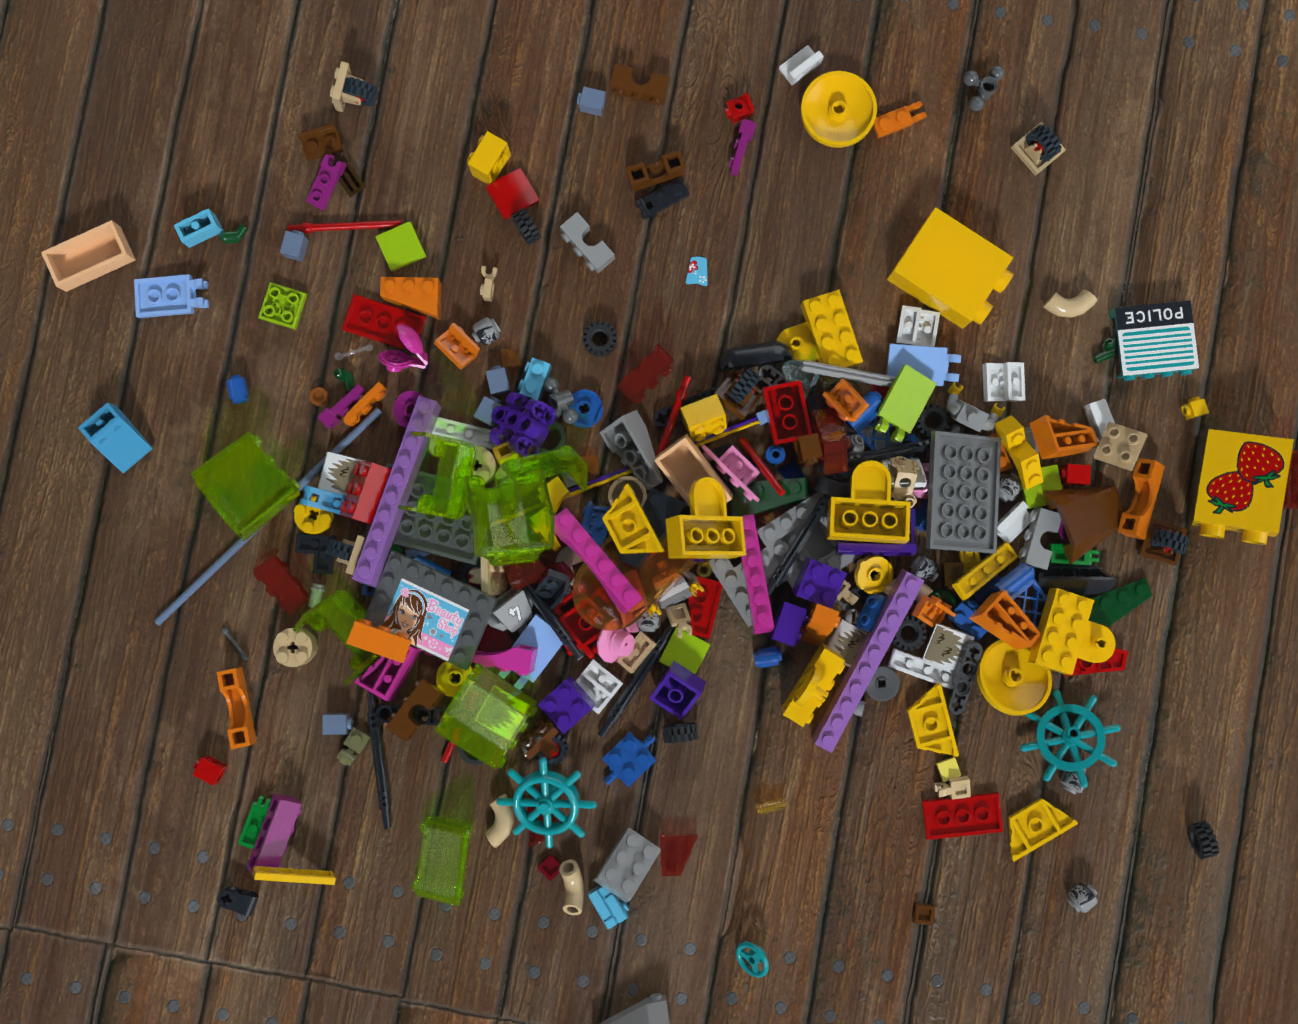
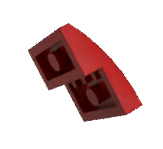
(512, 193)

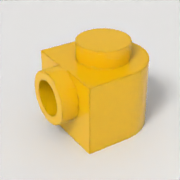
(1194, 408)

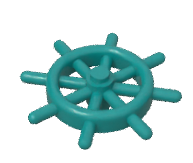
(1070, 738)
(552, 787)

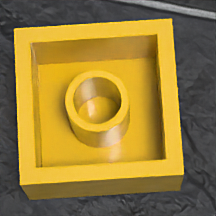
(489, 158)
(704, 418)

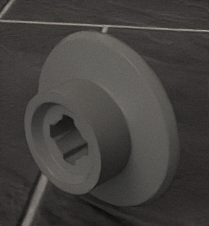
(890, 688)

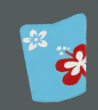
(697, 271)

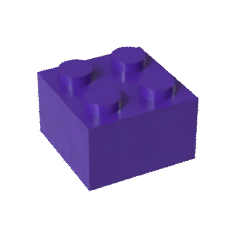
(819, 582)
(788, 623)
(677, 690)
(567, 704)

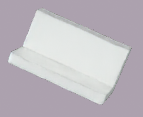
(801, 64)
(1098, 416)
(1013, 522)

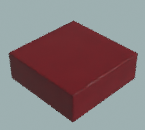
(550, 866)

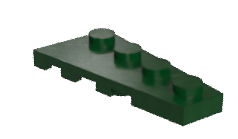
(769, 499)
(1118, 602)

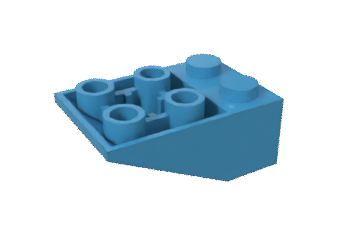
(115, 437)

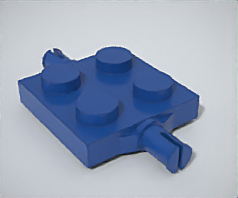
(629, 759)

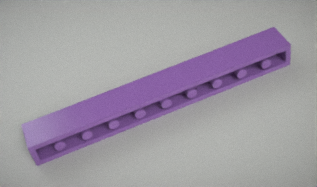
(396, 493)
(867, 661)

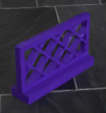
(882, 549)

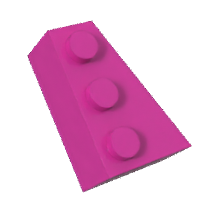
(387, 675)

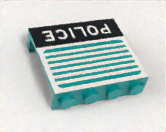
(1155, 340)

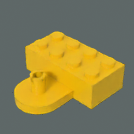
(825, 334)
(869, 511)
(708, 530)
(1069, 634)
(813, 685)

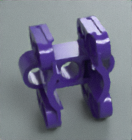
(521, 423)

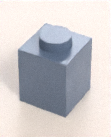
(591, 101)
(294, 245)
(498, 381)
(485, 410)
(336, 723)

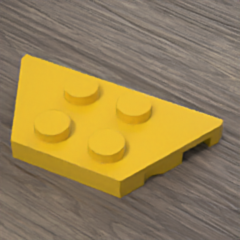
(630, 525)
(932, 723)
(1035, 826)

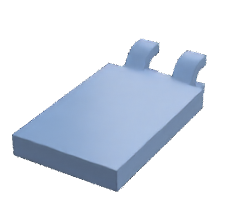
(168, 296)
(926, 360)
(538, 635)

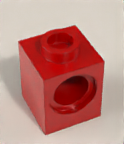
(1075, 474)
(209, 770)

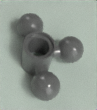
(971, 78)
(560, 401)

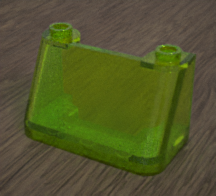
(443, 859)

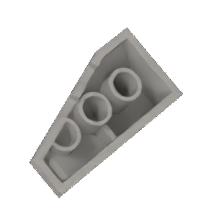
(632, 444)
(648, 1011)

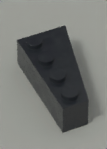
(657, 509)

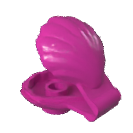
(397, 360)

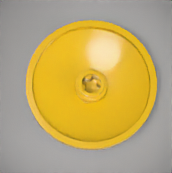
(838, 109)
(1011, 681)

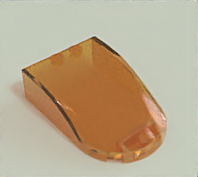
(651, 581)

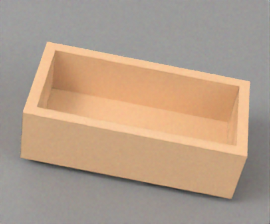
(88, 256)
(685, 464)

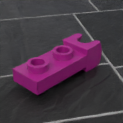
(745, 134)
(325, 182)
(331, 416)

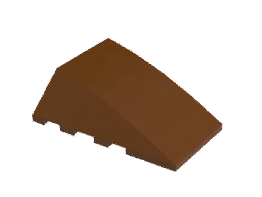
(1086, 515)

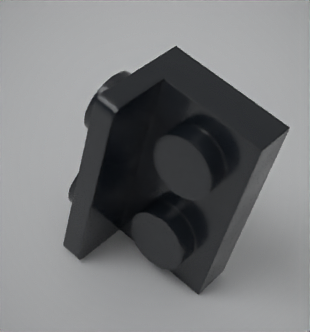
(553, 586)

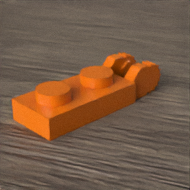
(897, 120)
(365, 404)

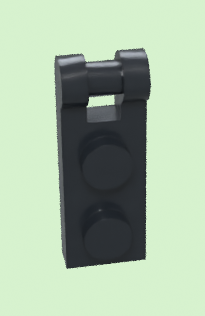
(662, 198)

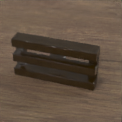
(356, 189)

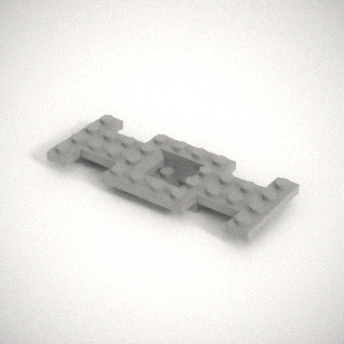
(777, 539)

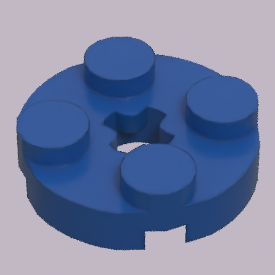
(595, 405)

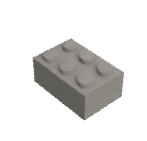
(627, 865)

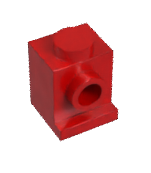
(737, 115)

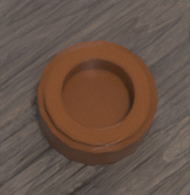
(319, 396)

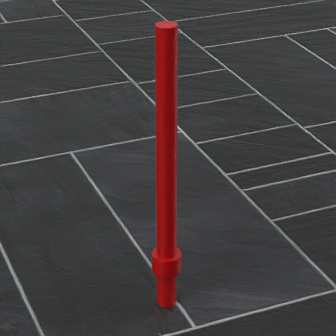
(308, 227)
(680, 395)

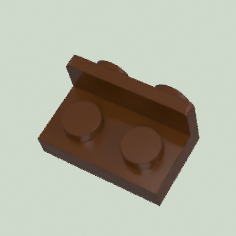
(320, 141)

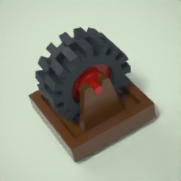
(739, 392)
(1164, 542)
(544, 741)

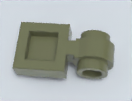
(356, 742)

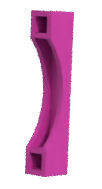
(755, 580)
(613, 581)
(518, 659)

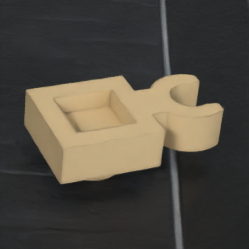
(679, 617)

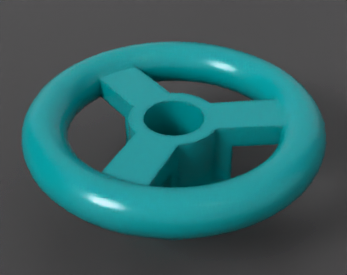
(754, 957)

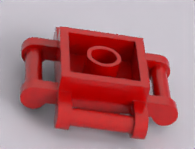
(578, 628)

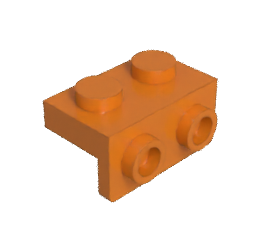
(457, 346)
(846, 401)
(932, 610)

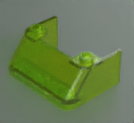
(455, 462)
(552, 462)
(339, 615)

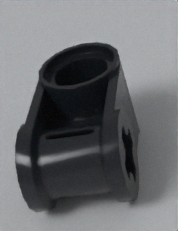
(241, 900)

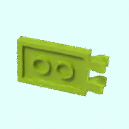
(904, 402)

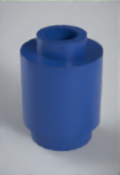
(237, 389)
(770, 459)
(767, 657)

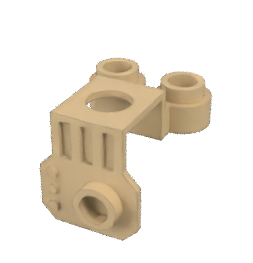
(905, 469)

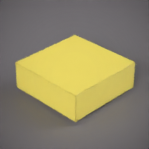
(948, 769)

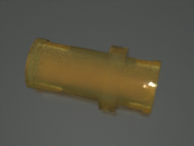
(700, 573)
(766, 807)

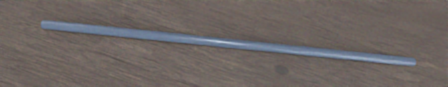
(239, 543)

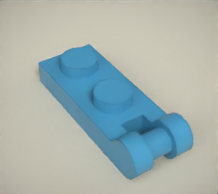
(325, 500)

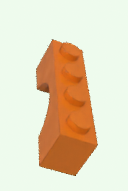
(1147, 481)
(241, 726)

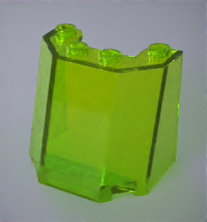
(245, 485)
(509, 534)
(486, 717)

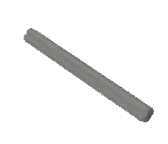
(847, 373)

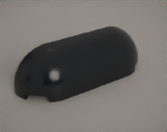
(755, 355)
(1076, 579)

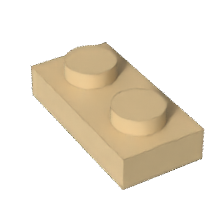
(642, 648)

